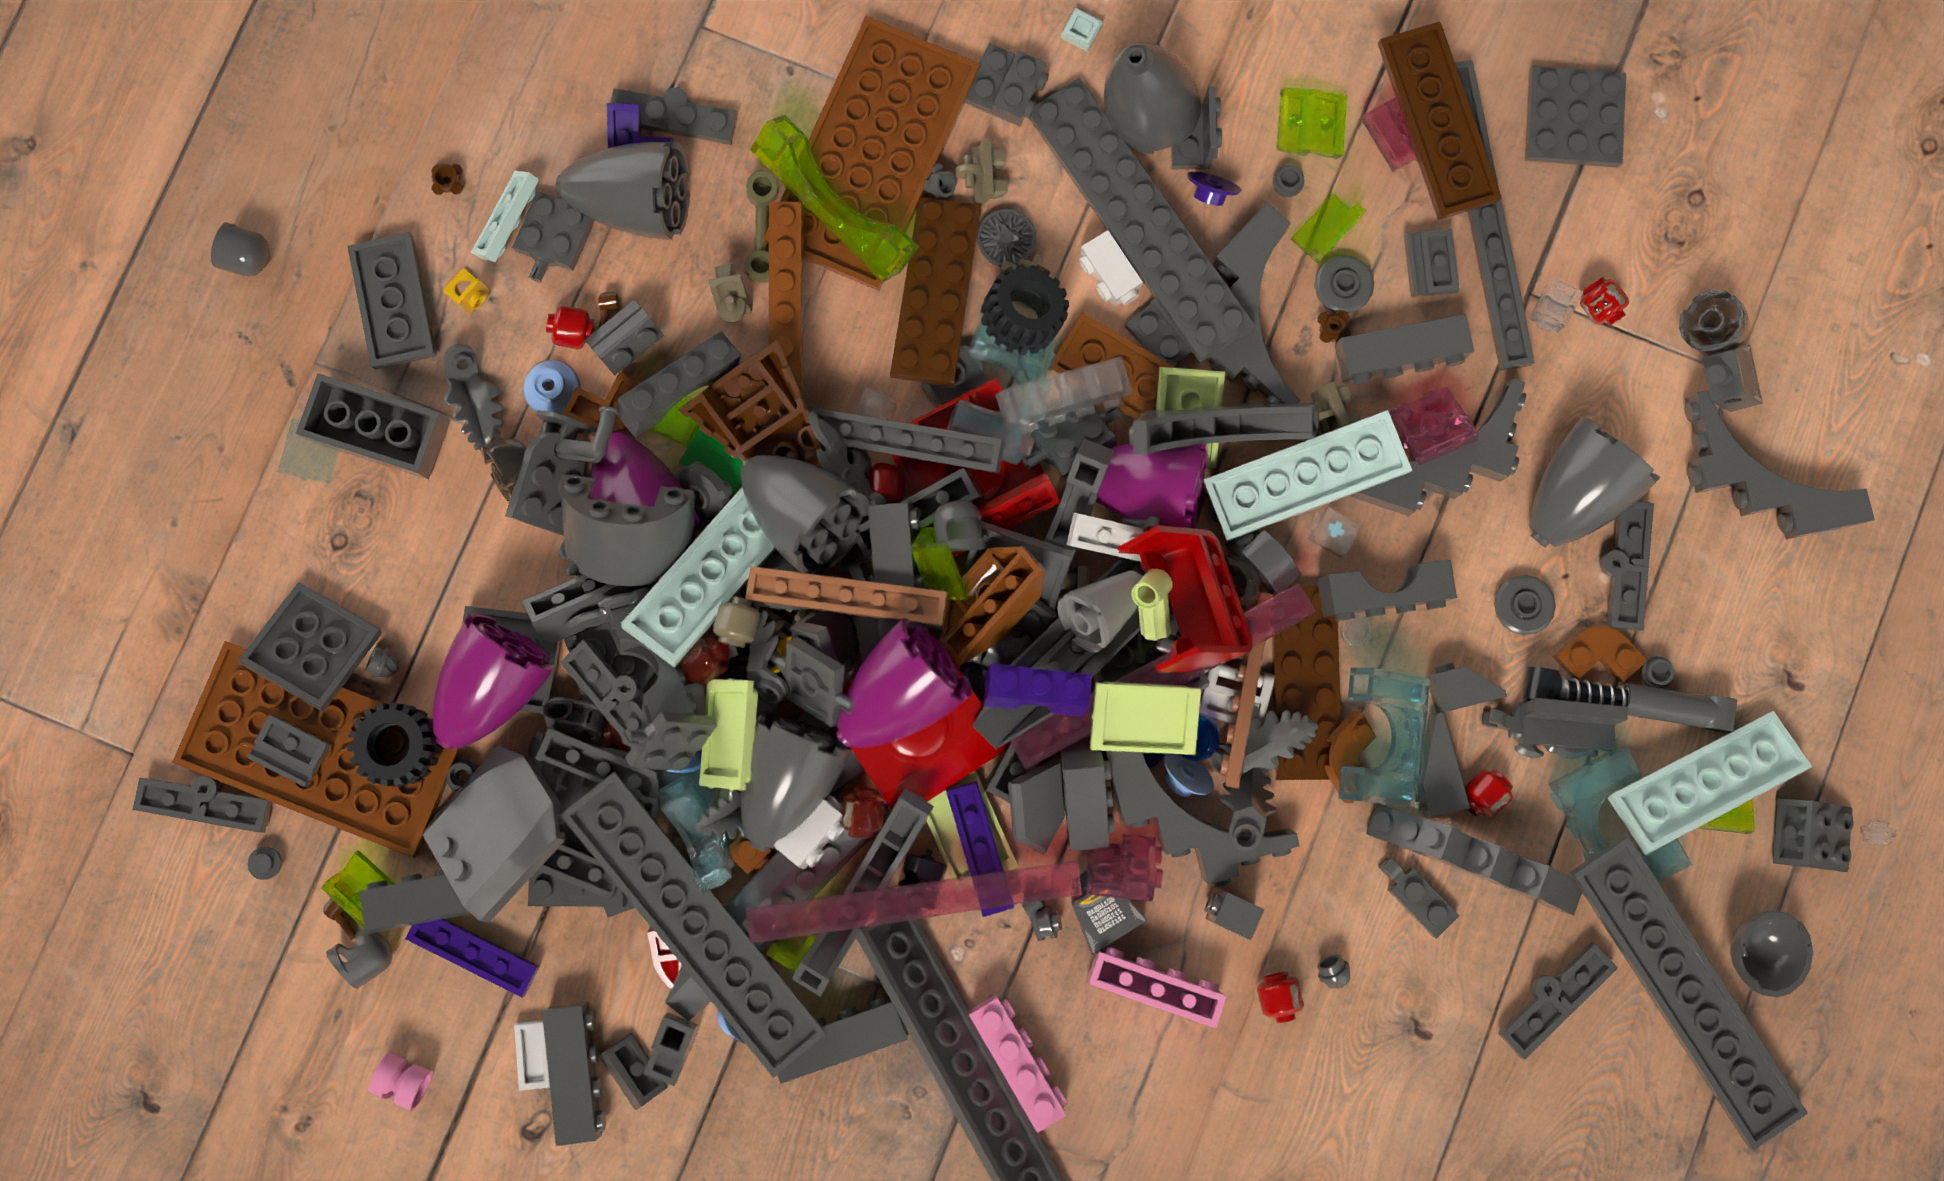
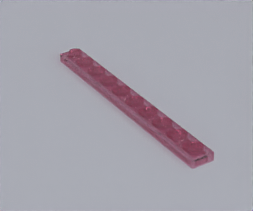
(1064, 730)
(912, 901)

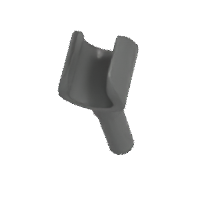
(1147, 524)
(1031, 909)

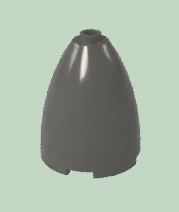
(1151, 98)
(631, 188)
(1587, 485)
(803, 510)
(790, 777)

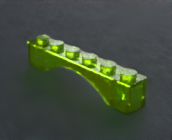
(788, 155)

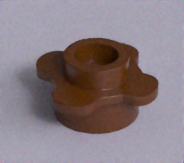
(440, 172)
(1328, 334)

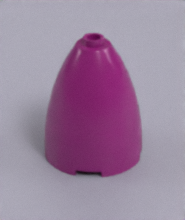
(631, 474)
(1156, 484)
(485, 681)
(901, 688)

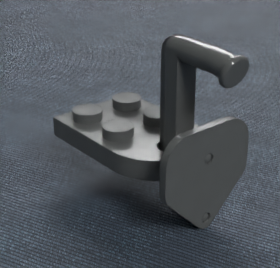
(547, 457)

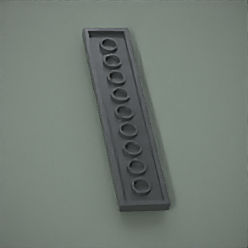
(1141, 221)
(693, 924)
(1688, 992)
(956, 1053)

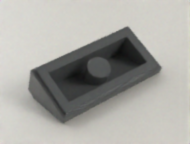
(627, 1065)

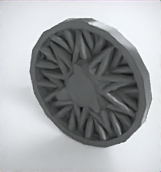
(1006, 237)
(1344, 284)
(1524, 604)

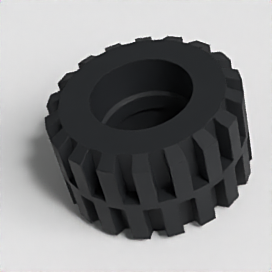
(1035, 290)
(368, 745)

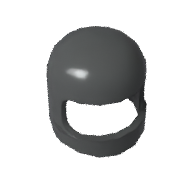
(239, 250)
(959, 526)
(1007, 650)
(365, 960)

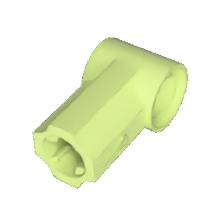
(1152, 601)

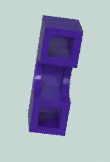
(1017, 686)

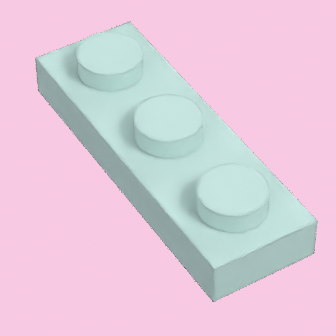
(505, 216)

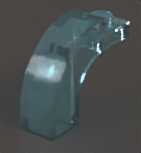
(709, 855)

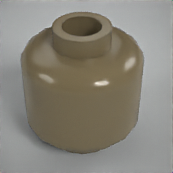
(736, 622)

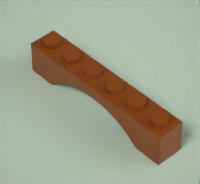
(785, 282)

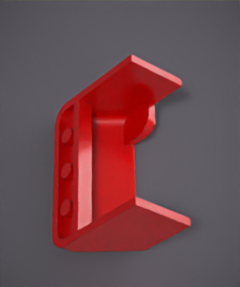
(1200, 596)

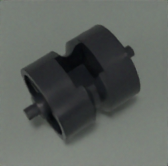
(922, 869)

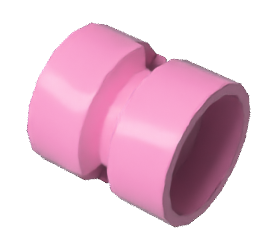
(400, 1081)

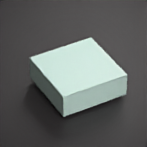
(1081, 29)

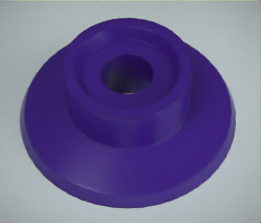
(1212, 188)

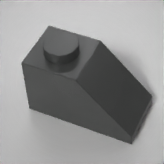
(1460, 688)

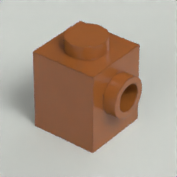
(748, 857)

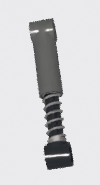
(1646, 702)

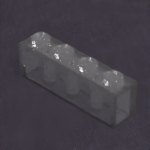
(1064, 394)

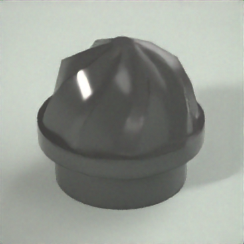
(382, 663)
(1334, 971)

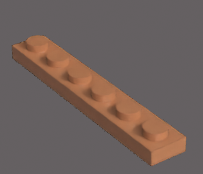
(846, 596)
(1243, 705)

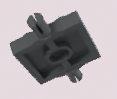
(552, 234)
(1061, 441)
(813, 681)
(668, 741)

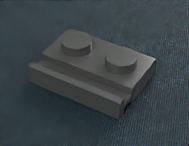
(1431, 262)
(289, 750)

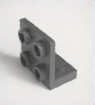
(1204, 141)
(829, 634)
(1813, 835)

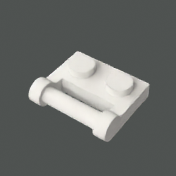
(1218, 700)

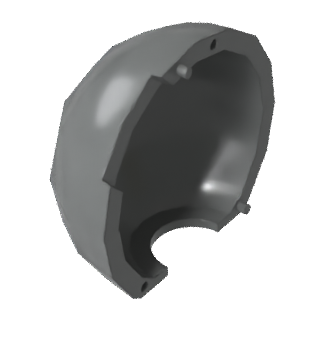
(1772, 953)

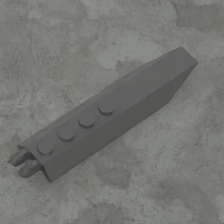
(1057, 652)
(773, 884)

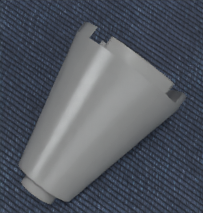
(1099, 610)

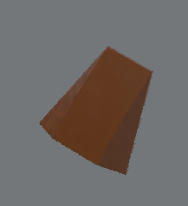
(757, 410)

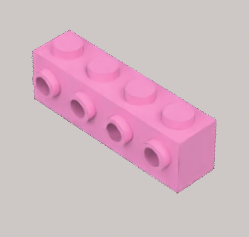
(1156, 988)
(1017, 1063)

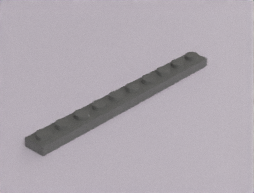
(1496, 256)

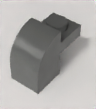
(1268, 557)
(671, 1048)

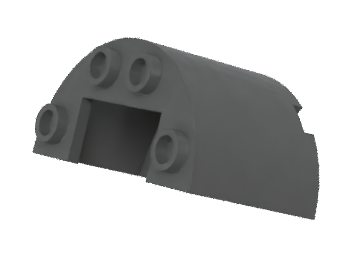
(622, 540)

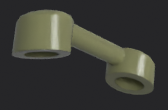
(758, 261)

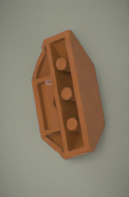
(1000, 593)

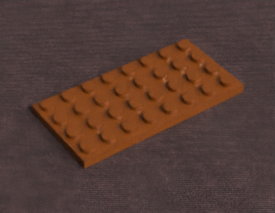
(882, 135)
(231, 718)

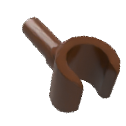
(607, 302)
(333, 911)

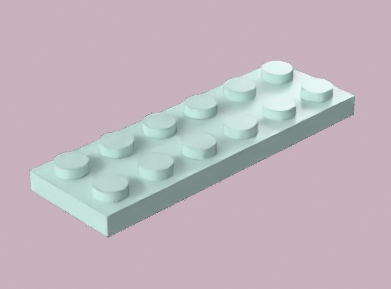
(1307, 475)
(702, 578)
(1709, 782)

